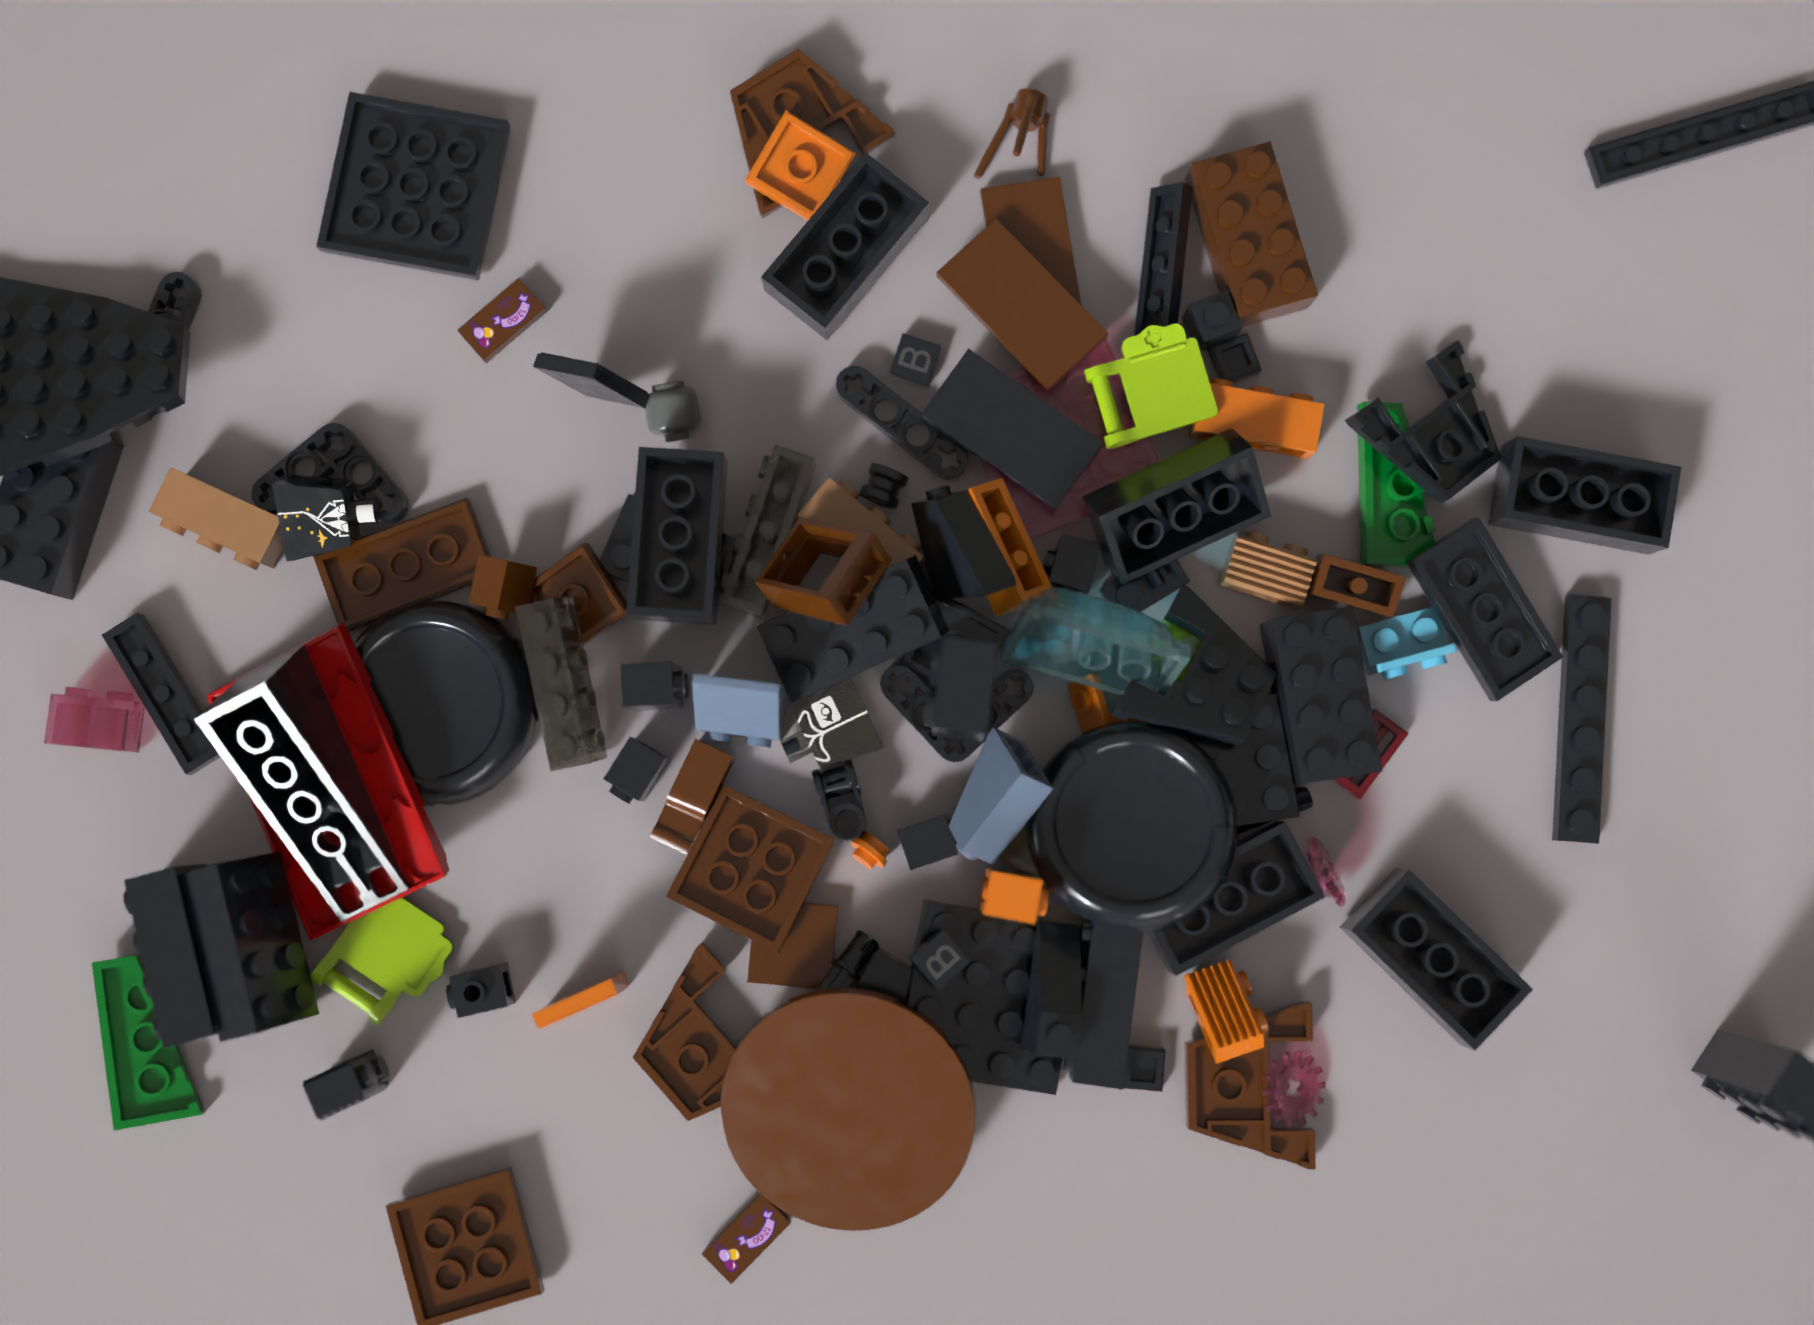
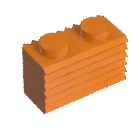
(1224, 1010)

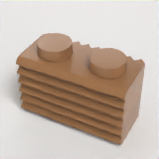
(1268, 570)

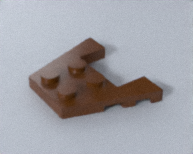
(808, 93)
(684, 1046)
(1228, 1098)

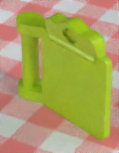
(1161, 382)
(395, 949)

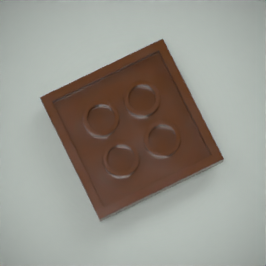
(751, 869)
(465, 1248)

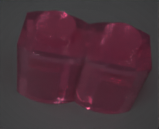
(95, 723)

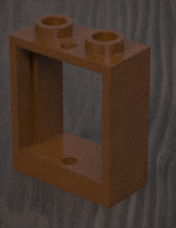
(846, 587)

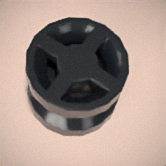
(883, 486)

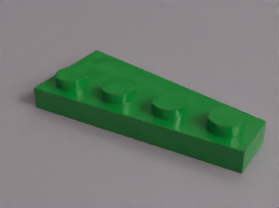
(1390, 506)
(142, 1077)

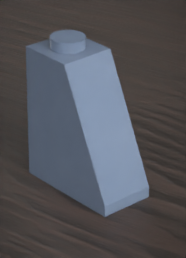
(998, 797)

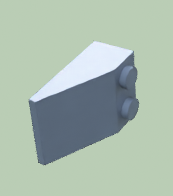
(739, 709)

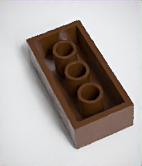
(1251, 233)

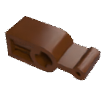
(692, 796)

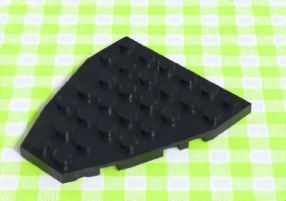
(80, 371)

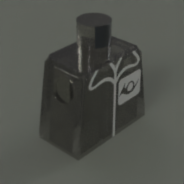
(834, 728)

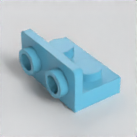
(1403, 641)

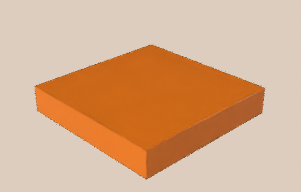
(799, 166)
(580, 1000)

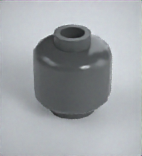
(672, 411)

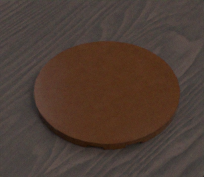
(848, 1109)

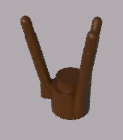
(1027, 115)

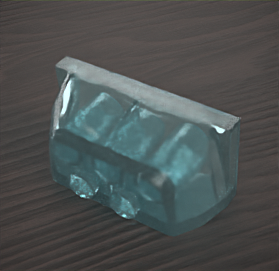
(1094, 643)

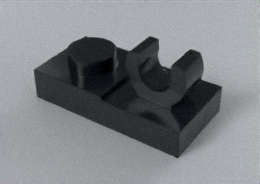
(1148, 588)

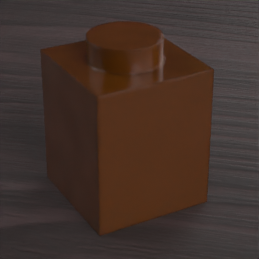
(501, 586)

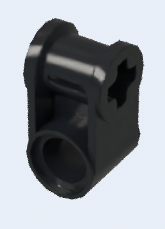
(840, 797)

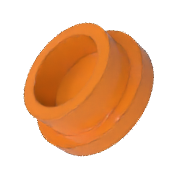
(870, 851)

